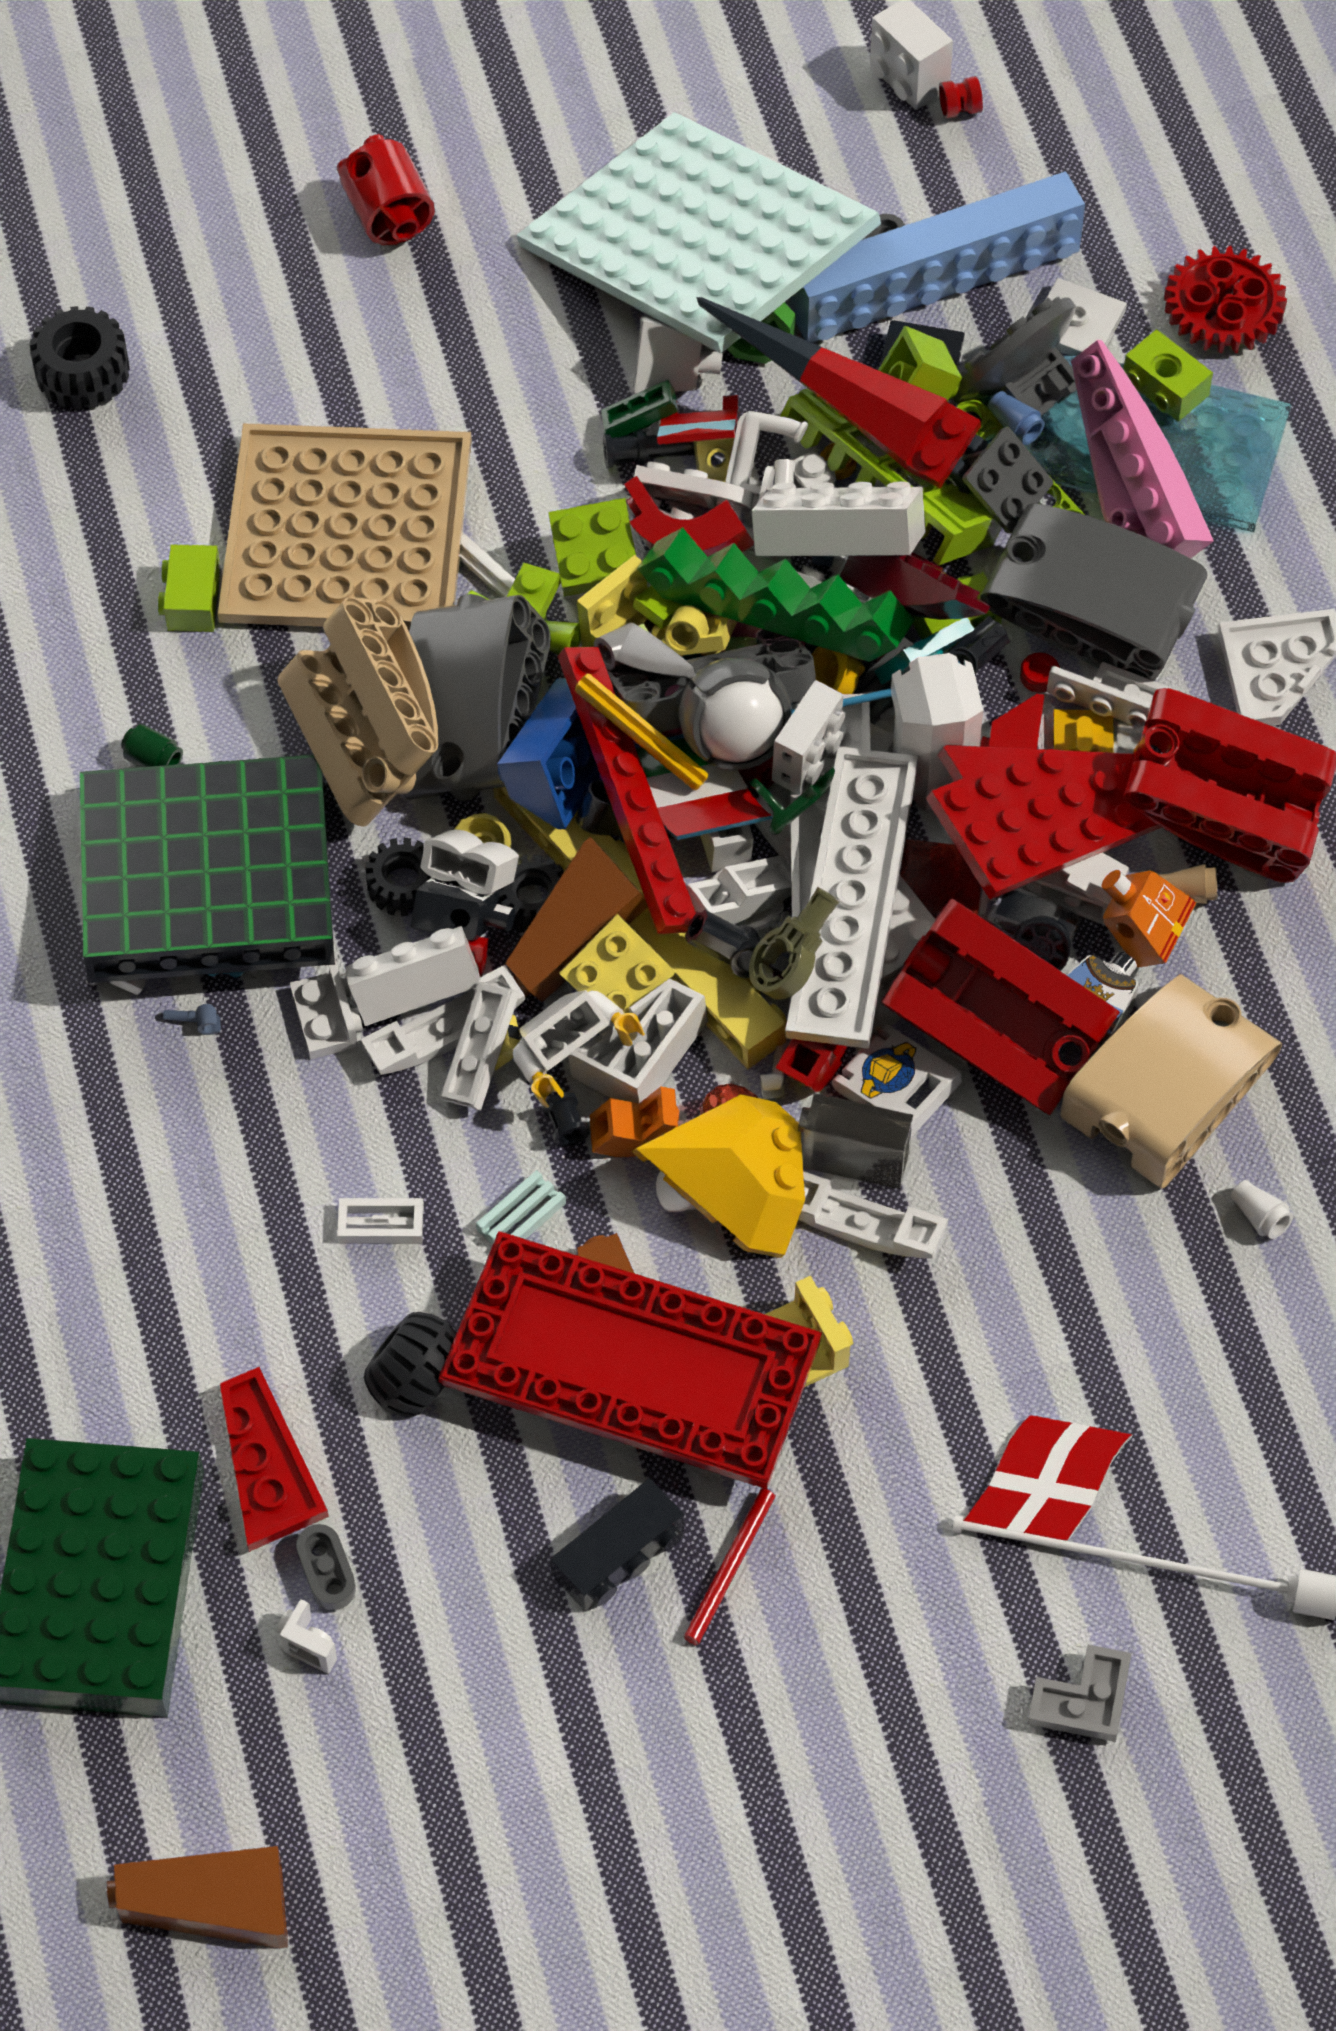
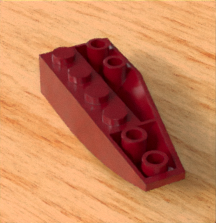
(915, 583)

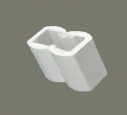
(469, 861)

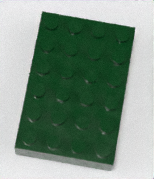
(97, 1576)

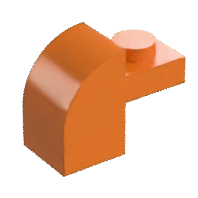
(625, 1125)

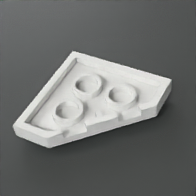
(1276, 660)

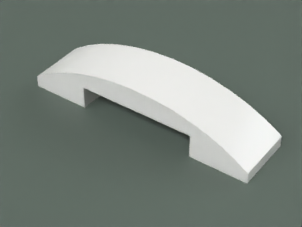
(430, 1035)
(869, 1223)

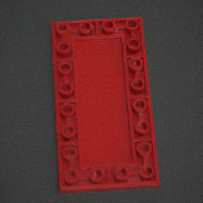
(631, 1359)

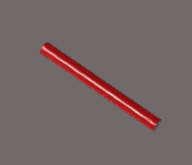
(729, 1566)

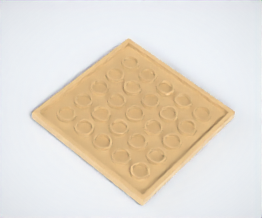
(343, 518)

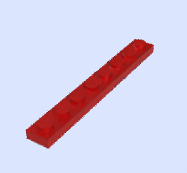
(630, 799)

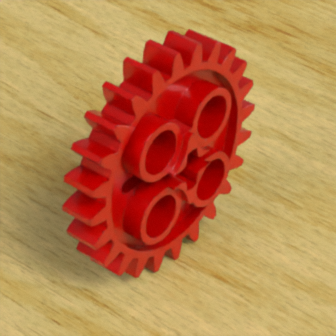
(1241, 317)

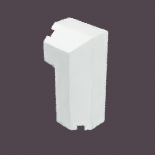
(935, 708)

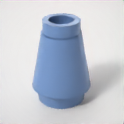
(1019, 417)

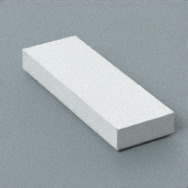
(479, 1045)

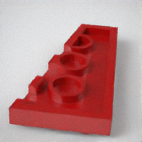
(269, 1469)

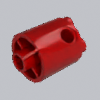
(386, 191)

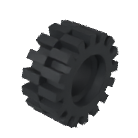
(385, 862)
(529, 874)

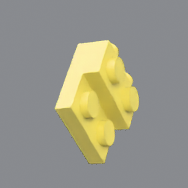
(611, 603)

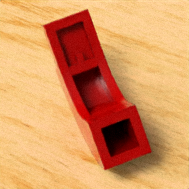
(709, 531)

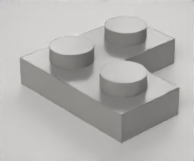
(1087, 1708)

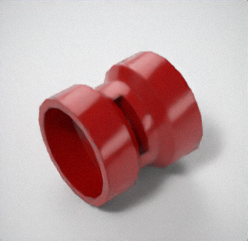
(960, 97)

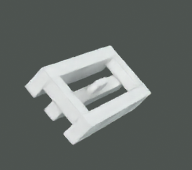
(365, 1228)

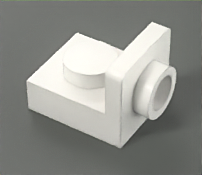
(309, 1645)

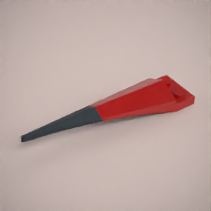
(900, 418)

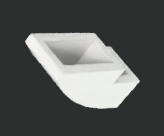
(743, 889)

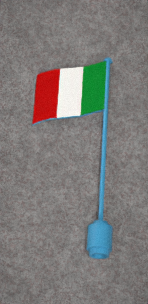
(722, 799)

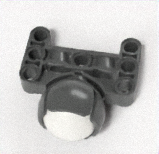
(732, 701)

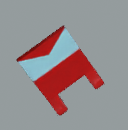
(701, 425)

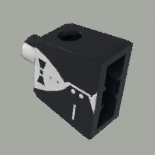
(450, 905)

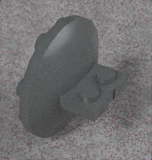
(1025, 361)

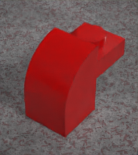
(811, 1062)

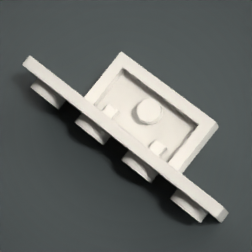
(1109, 693)

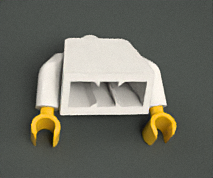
(564, 1029)

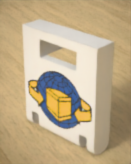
(893, 1072)

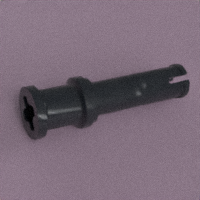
(640, 449)

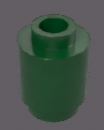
(150, 748)

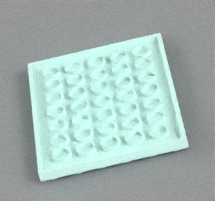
(695, 220)

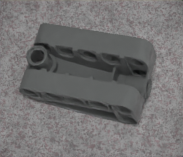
(1095, 589)
(484, 685)

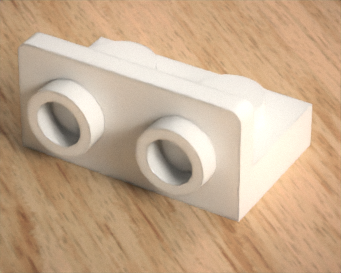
(325, 1014)

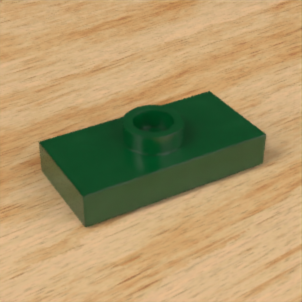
(639, 410)

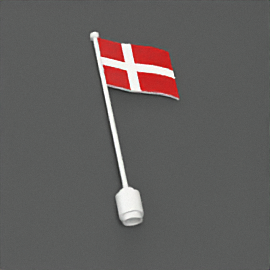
(1051, 1484)

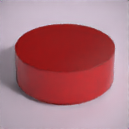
(1035, 671)

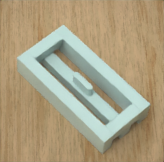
(534, 1181)

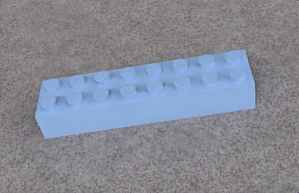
(942, 257)

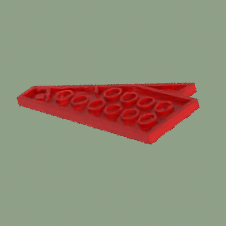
(1033, 810)

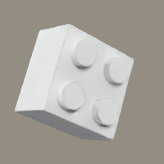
(910, 53)

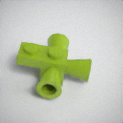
(539, 588)

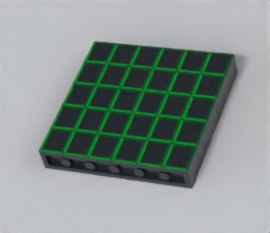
(204, 869)

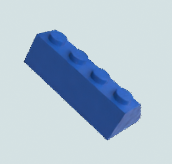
(550, 760)

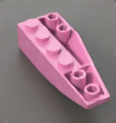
(1132, 460)

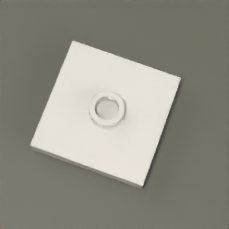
(1093, 319)

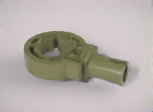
(798, 937)

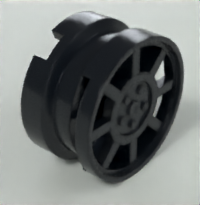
(1046, 939)

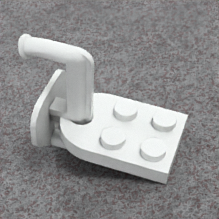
(698, 490)

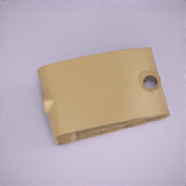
(364, 706)
(1169, 1077)

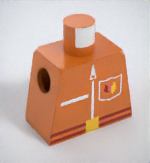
(1145, 915)

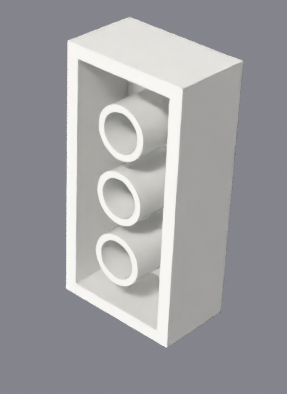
(838, 520)

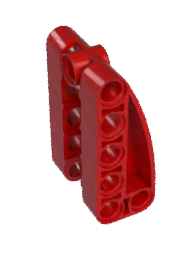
(1230, 784)
(998, 1005)

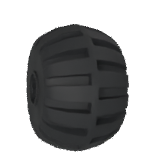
(409, 1363)

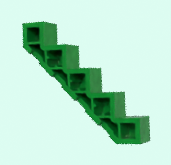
(775, 598)

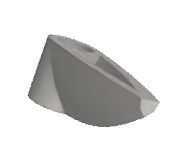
(641, 651)

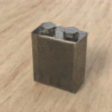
(855, 1140)

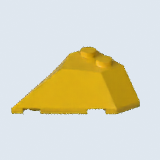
(739, 1169)

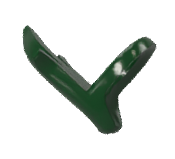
(782, 816)

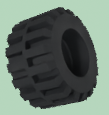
(77, 334)

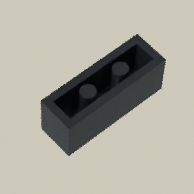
(618, 1545)

